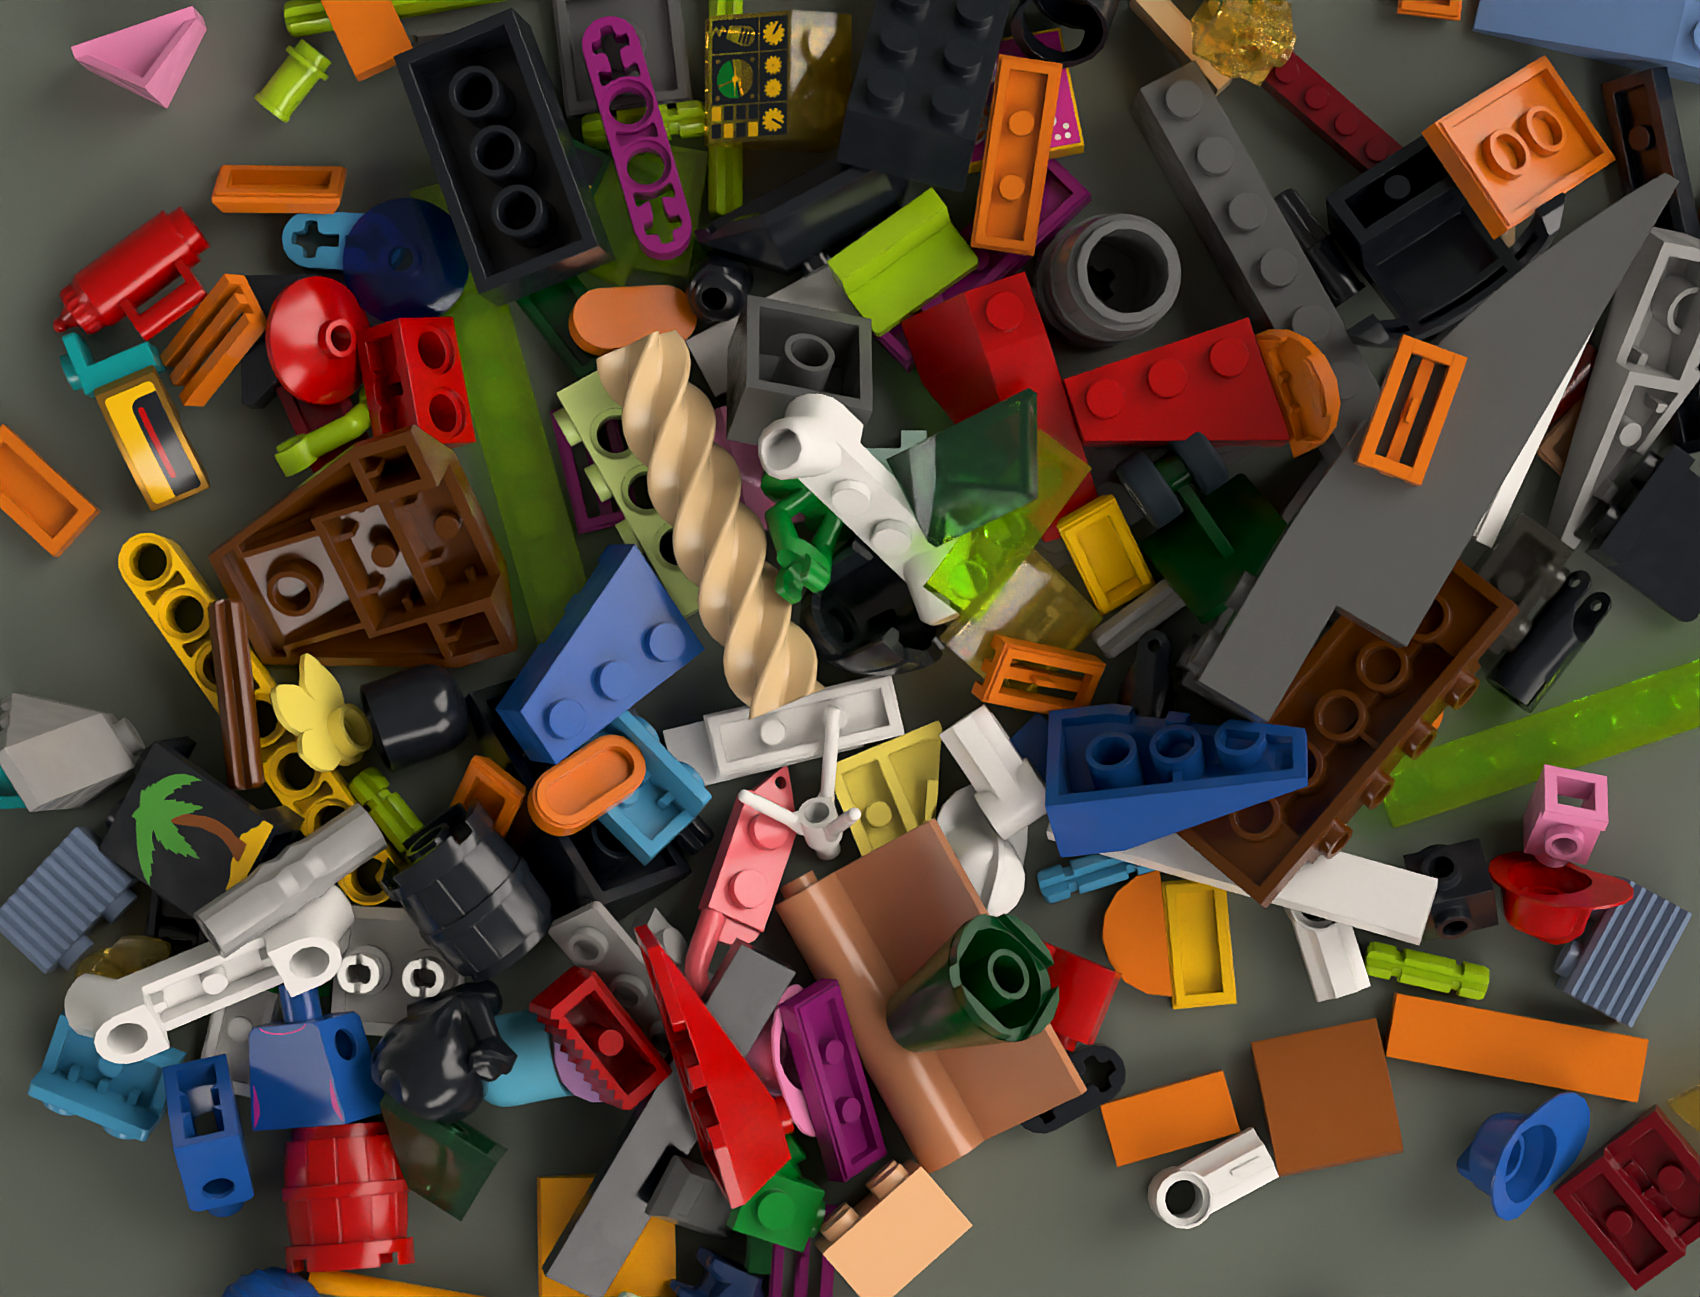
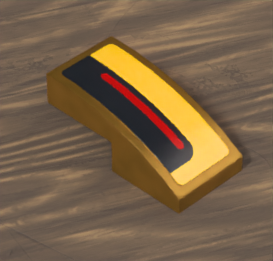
(151, 438)

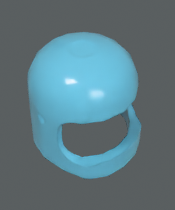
(534, 1071)

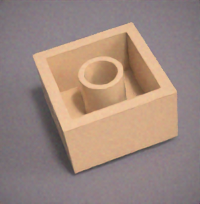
(891, 1230)

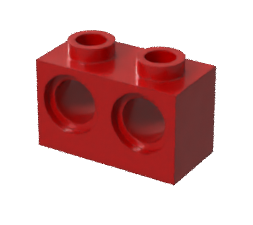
(416, 378)

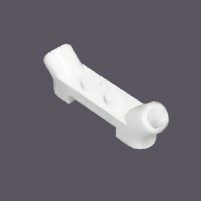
(823, 450)
(135, 1012)

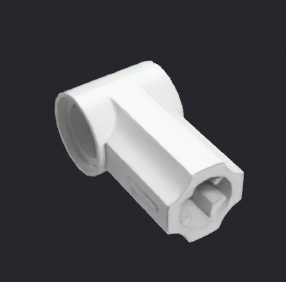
(1005, 784)
(1329, 956)
(1217, 1177)

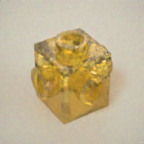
(1244, 36)

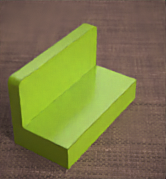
(903, 263)

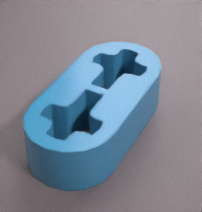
(329, 225)

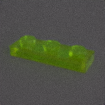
(991, 554)

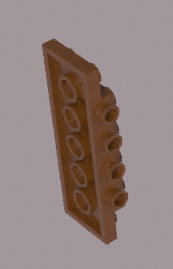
(1361, 716)

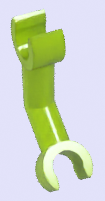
(303, 449)

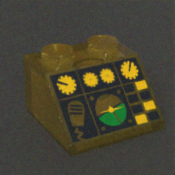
(777, 80)

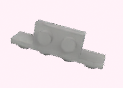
(600, 944)

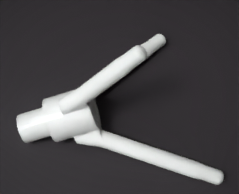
(817, 816)

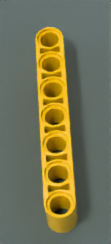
(195, 651)

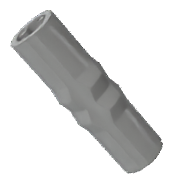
(290, 880)

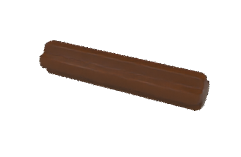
(236, 694)

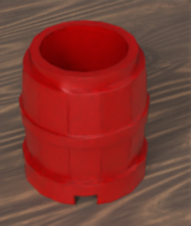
(344, 1199)

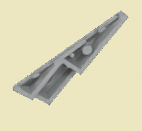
(1638, 375)

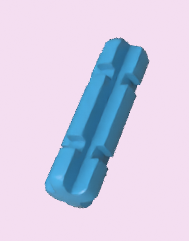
(1084, 875)

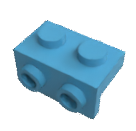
(664, 801)
(120, 1097)

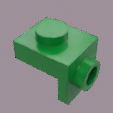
(782, 1212)

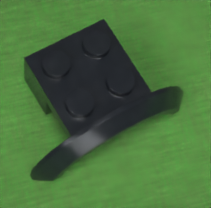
(1425, 245)

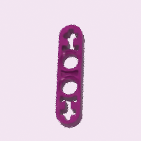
(636, 138)

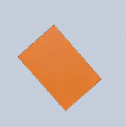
(1518, 146)

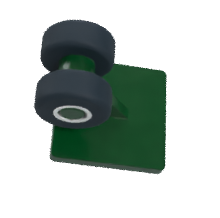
(1214, 537)

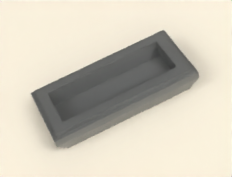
(691, 1199)

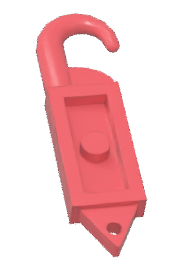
(742, 878)

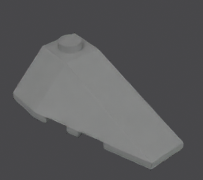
(64, 751)

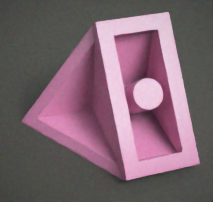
(148, 55)

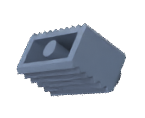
(66, 902)
(1621, 954)

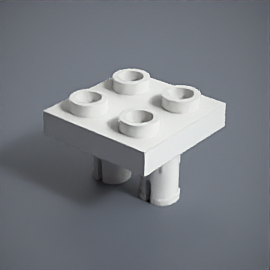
(386, 968)

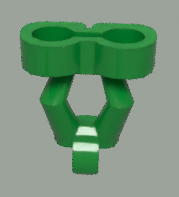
(801, 562)

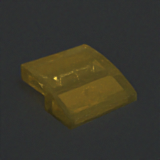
(1032, 607)

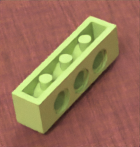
(581, 418)

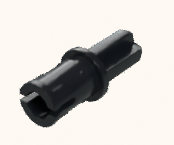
(1319, 248)

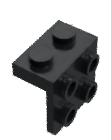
(1656, 533)

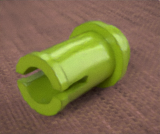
(293, 80)

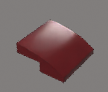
(1638, 1197)

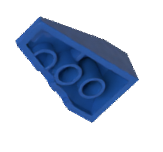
(1141, 778)

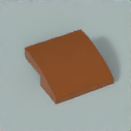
(1327, 1097)

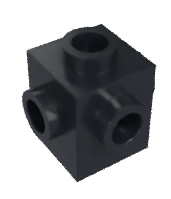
(1464, 889)

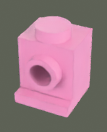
(1561, 831)

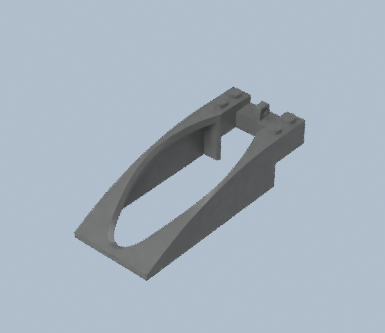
(1386, 547)

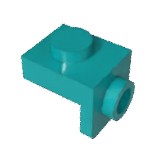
(87, 374)

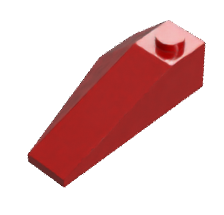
(988, 349)

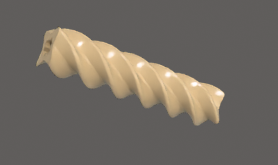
(714, 534)

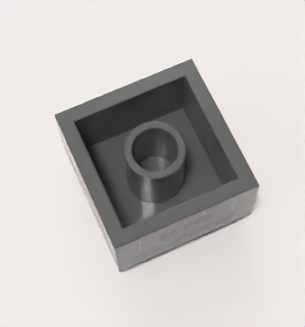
(792, 352)

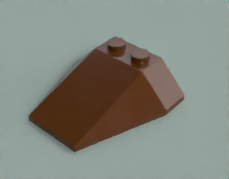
(374, 564)

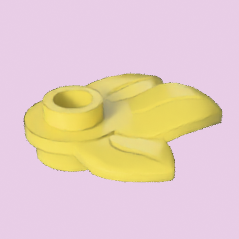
(316, 713)

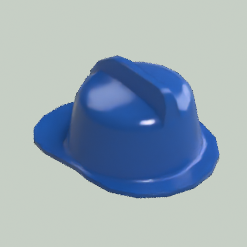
(1525, 1153)

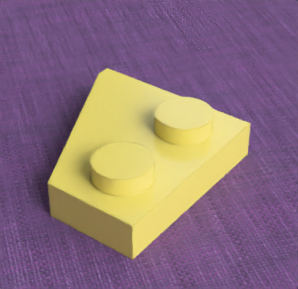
(891, 786)

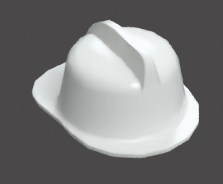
(987, 859)

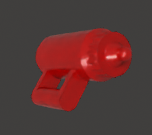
(135, 273)

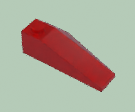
(729, 1105)

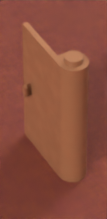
(871, 933)

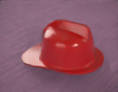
(1551, 900)

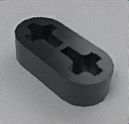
(1091, 1098)

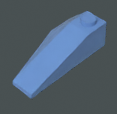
(1609, 31)

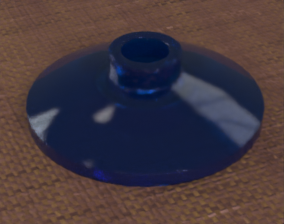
(437, 268)

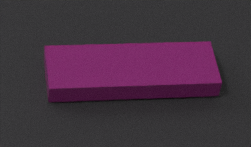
(832, 1079)

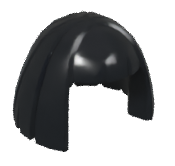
(868, 618)

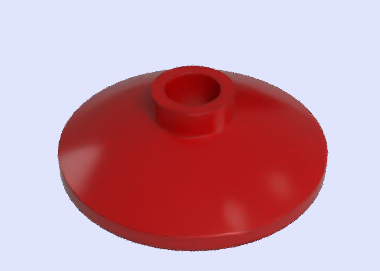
(301, 342)

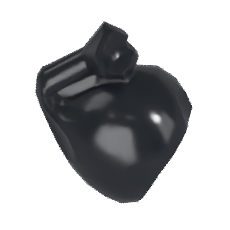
(442, 1058)

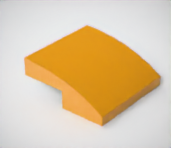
(647, 1266)

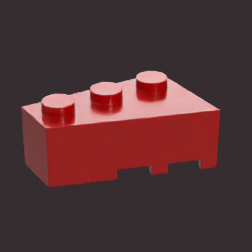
(1186, 387)

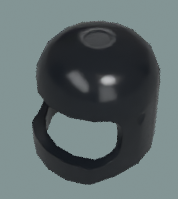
(1088, 15)
(415, 715)

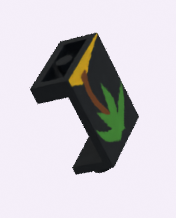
(189, 830)

